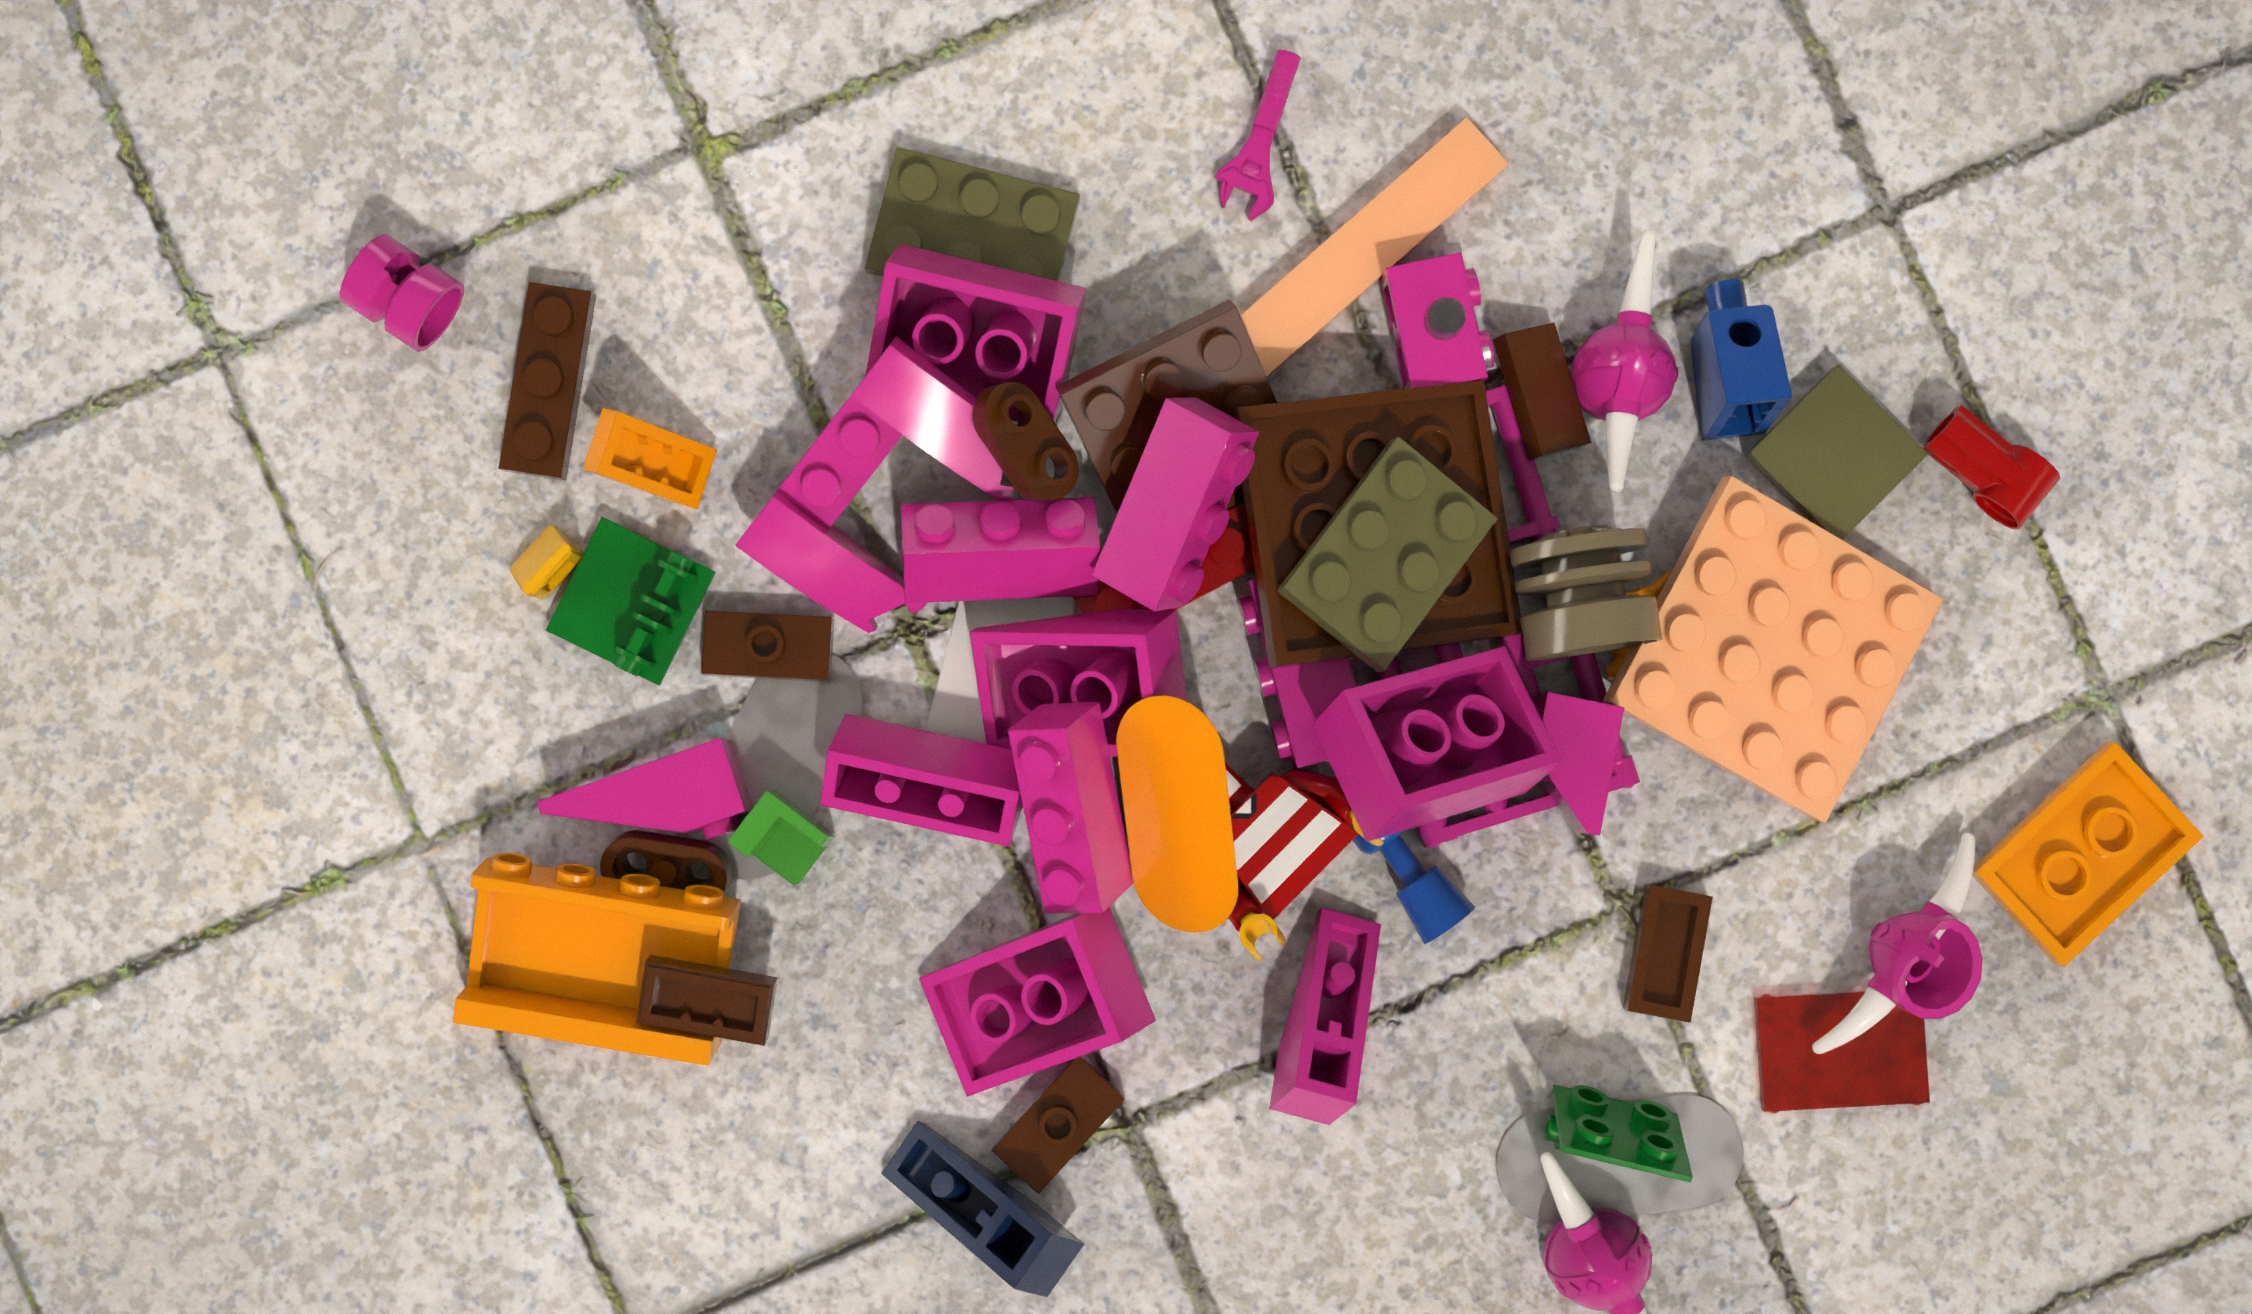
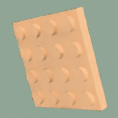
(1774, 649)

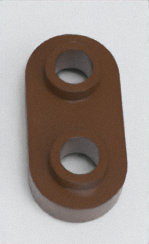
(1024, 447)
(667, 859)

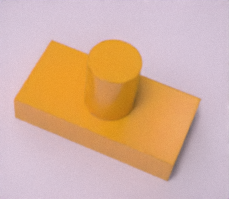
(649, 458)

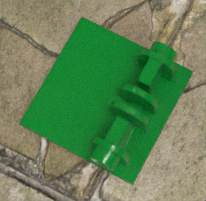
(630, 601)
(1618, 1132)

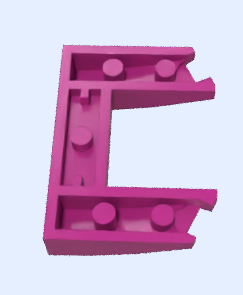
(796, 527)

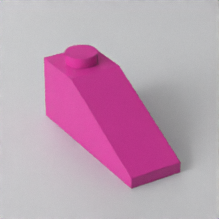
(676, 793)
(1327, 1020)

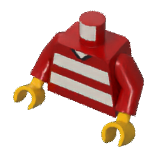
(1281, 842)

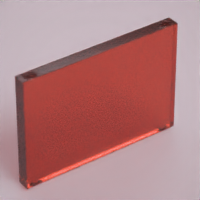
(1872, 1070)

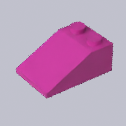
(1075, 659)
(1037, 1000)

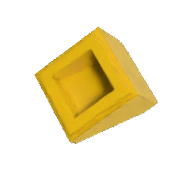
(546, 563)

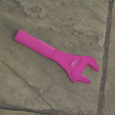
(1252, 165)

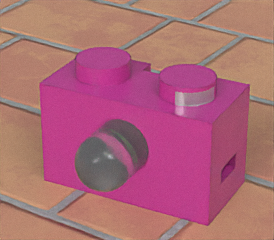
(1435, 322)

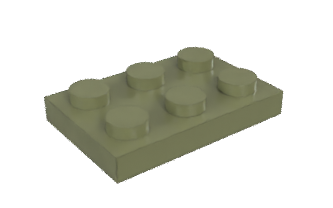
(972, 216)
(1387, 554)

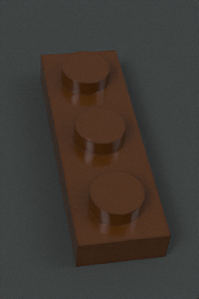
(547, 381)

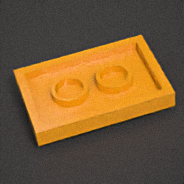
(2086, 853)

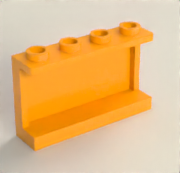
(569, 952)

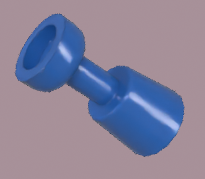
(1427, 895)

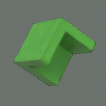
(781, 837)

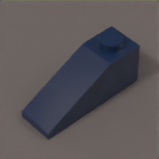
(983, 1212)

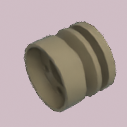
(1585, 593)

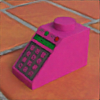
(1587, 744)

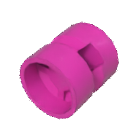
(392, 286)

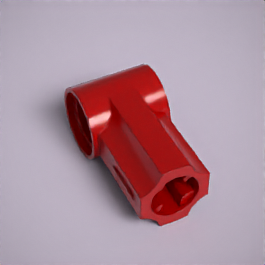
(2005, 477)

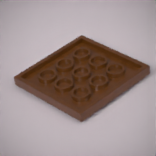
(1312, 460)

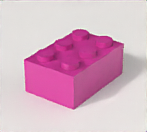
(980, 322)
(1435, 742)

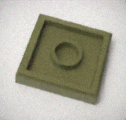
(1836, 454)

